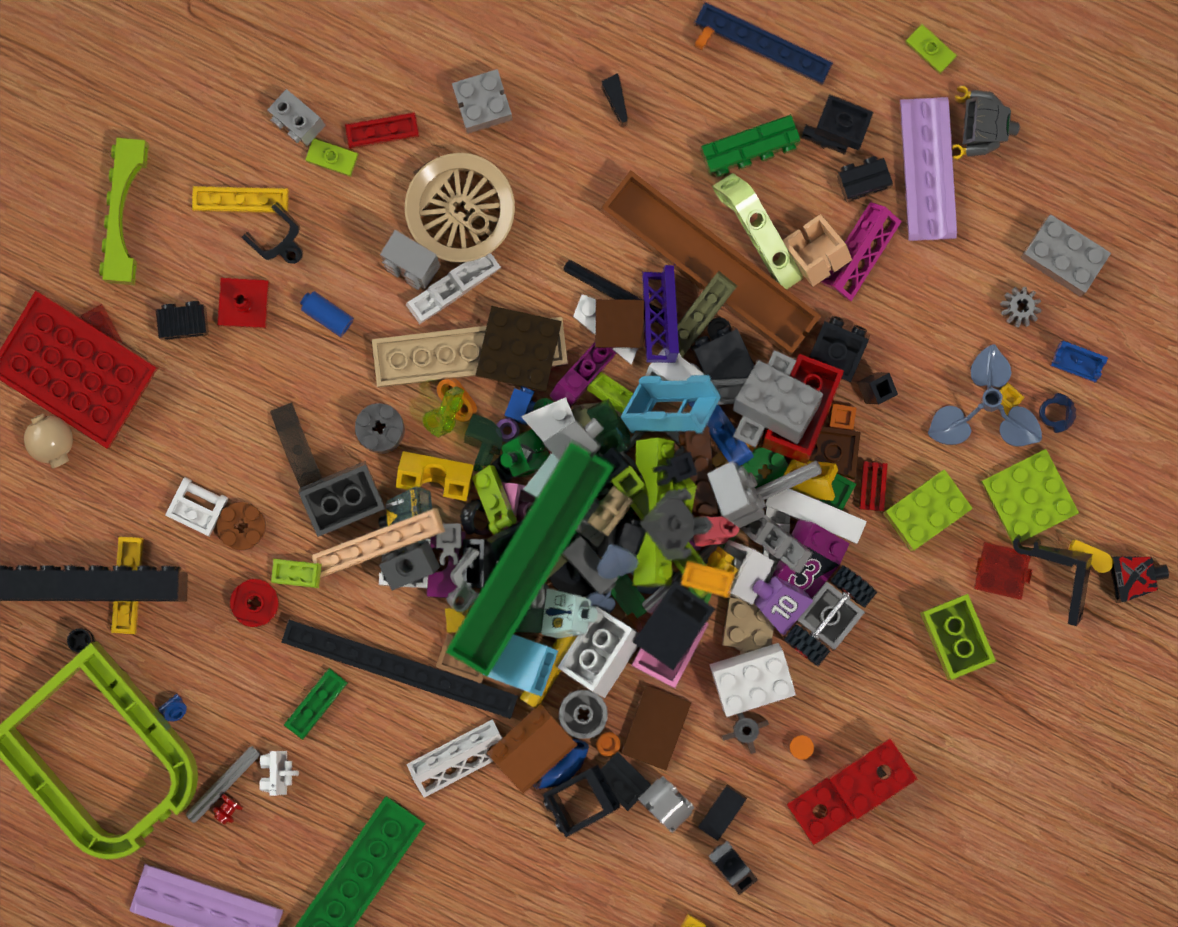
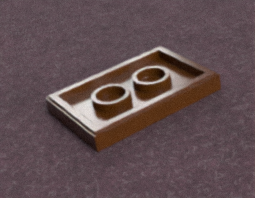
(656, 728)

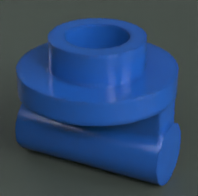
(173, 709)

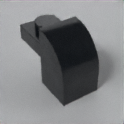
(733, 867)

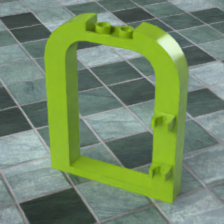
(147, 723)

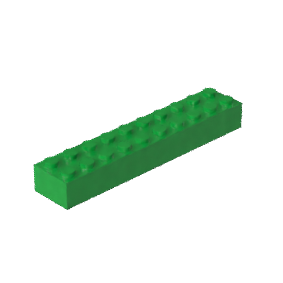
(529, 558)

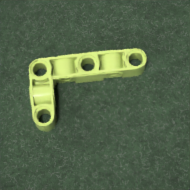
(744, 202)

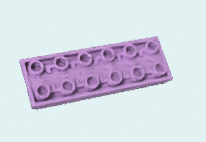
(928, 169)
(195, 904)

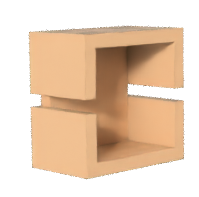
(823, 252)

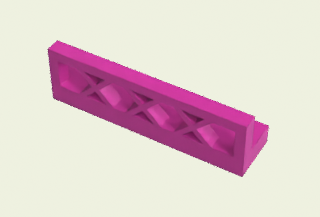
(858, 243)

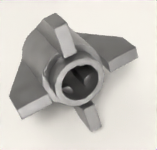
(737, 731)

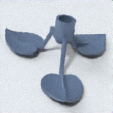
(994, 370)
(615, 563)

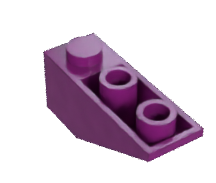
(581, 374)

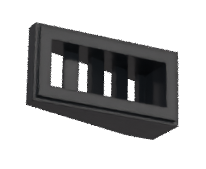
(614, 94)

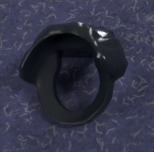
(467, 517)

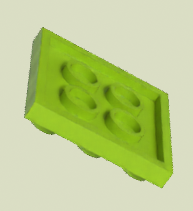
(1030, 496)

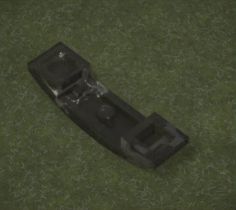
(295, 445)

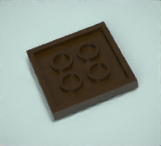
(518, 348)

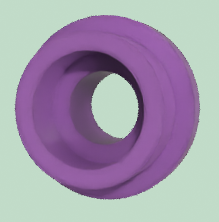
(511, 423)

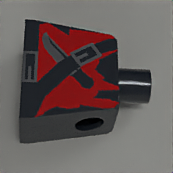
(1135, 576)

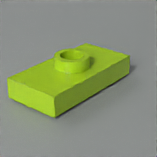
(930, 49)
(331, 157)
(605, 388)
(296, 573)

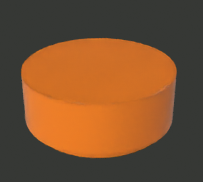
(704, 37)
(608, 744)
(801, 747)

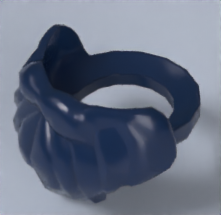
(1061, 425)

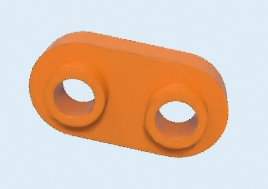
(462, 415)

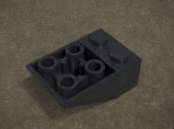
(674, 625)

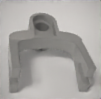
(463, 591)

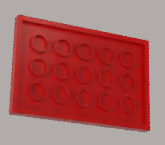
(73, 369)

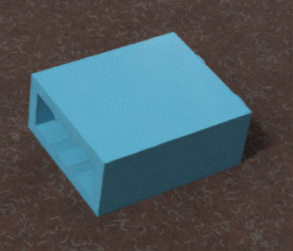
(524, 665)

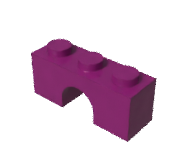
(440, 583)

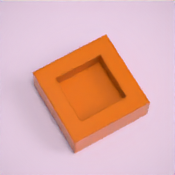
(842, 417)

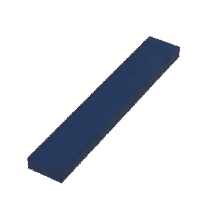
(764, 43)

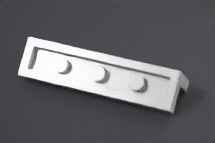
(454, 755)

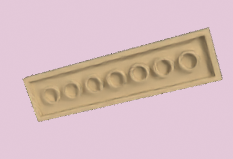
(437, 355)

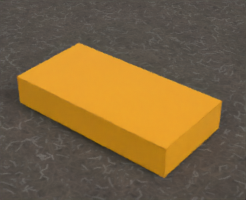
(707, 579)

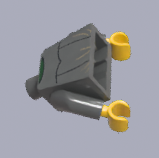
(985, 123)

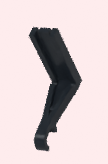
(1067, 558)

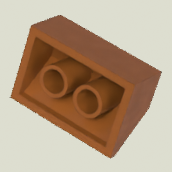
(531, 748)

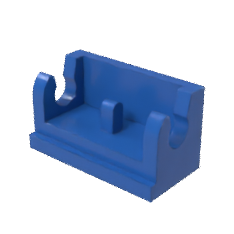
(1078, 361)

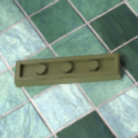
(703, 310)

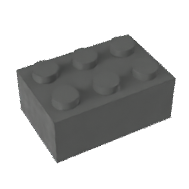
(341, 498)

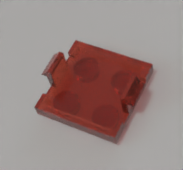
(1002, 571)

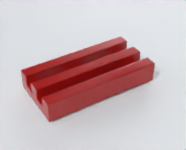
(874, 465)

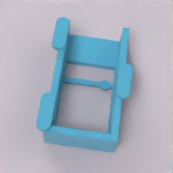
(651, 389)

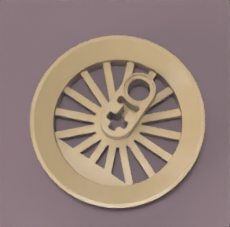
(428, 184)

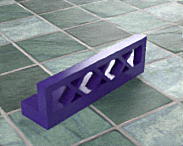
(669, 313)

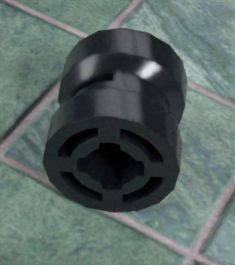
(76, 639)

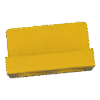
(818, 486)

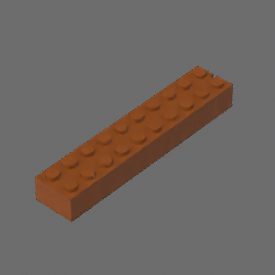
(701, 254)

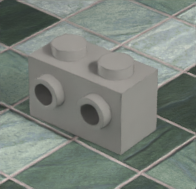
(296, 118)

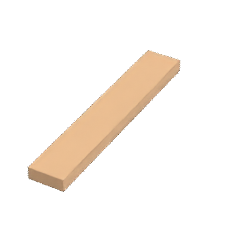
(379, 542)

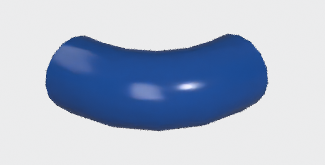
(565, 768)

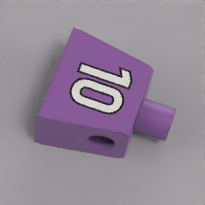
(781, 602)

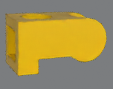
(1101, 561)

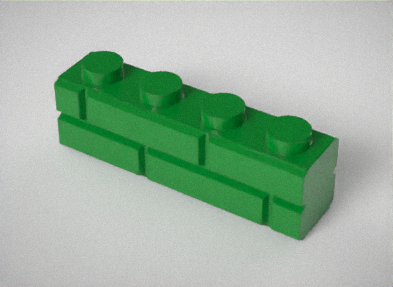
(750, 145)

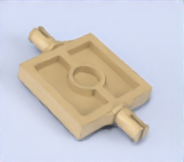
(746, 627)

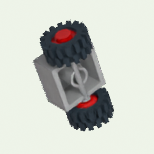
(830, 615)

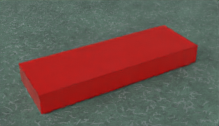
(382, 130)

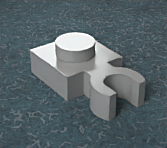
(449, 540)

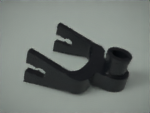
(283, 248)

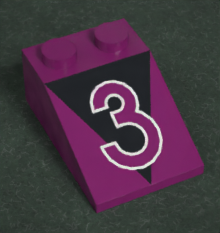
(826, 557)

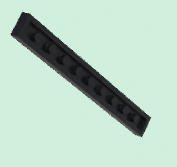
(399, 669)

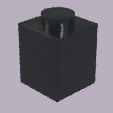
(877, 388)

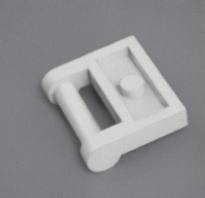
(192, 513)

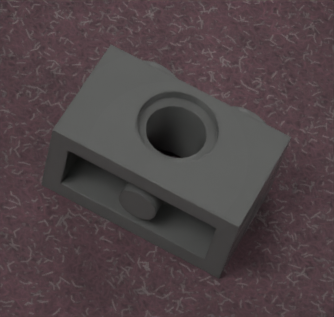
(397, 571)

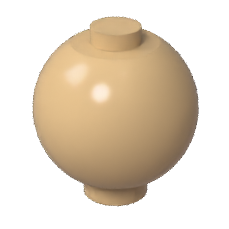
(48, 440)

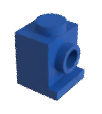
(520, 404)

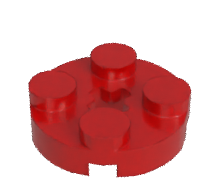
(266, 595)

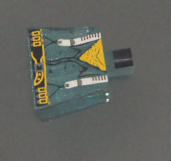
(406, 505)

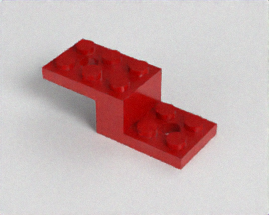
(852, 791)

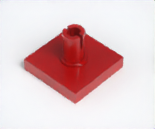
(243, 303)

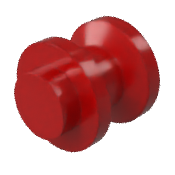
(226, 810)

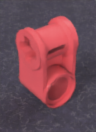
(718, 534)

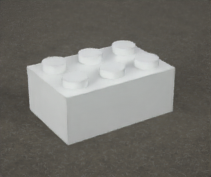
(600, 653)
(752, 679)

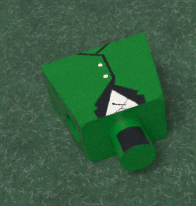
(524, 454)

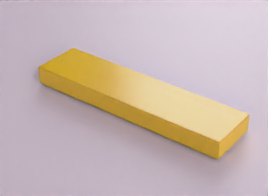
(238, 199)
(126, 612)

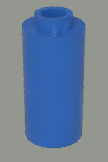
(326, 313)

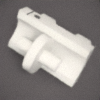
(280, 773)

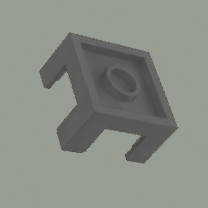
(673, 525)

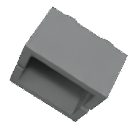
(482, 101)
(737, 494)

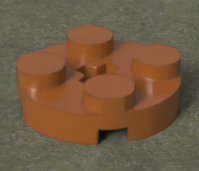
(231, 516)

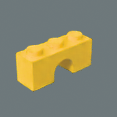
(452, 475)

